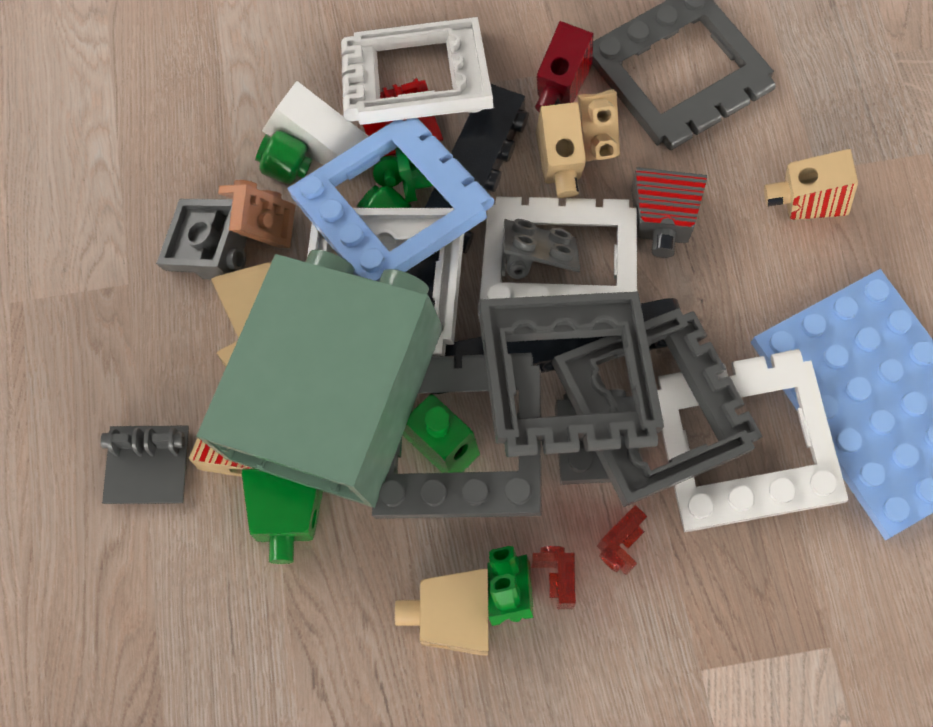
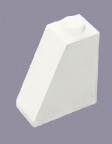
(314, 123)

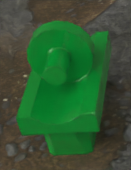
(399, 169)
(509, 586)

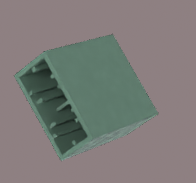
(324, 375)

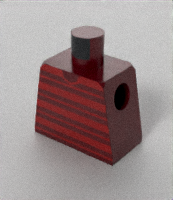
(564, 65)

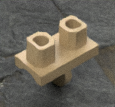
(599, 125)

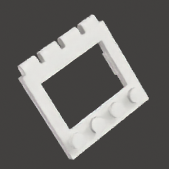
(466, 62)
(548, 212)
(395, 227)
(765, 493)

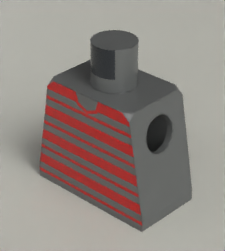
(666, 207)

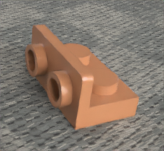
(260, 213)

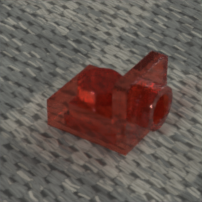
(625, 532)
(563, 581)

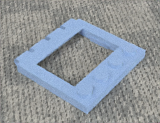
(351, 235)

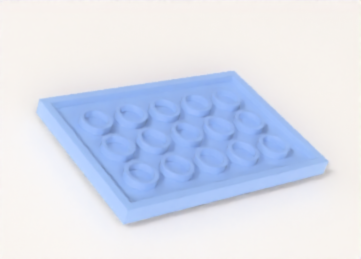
(875, 392)

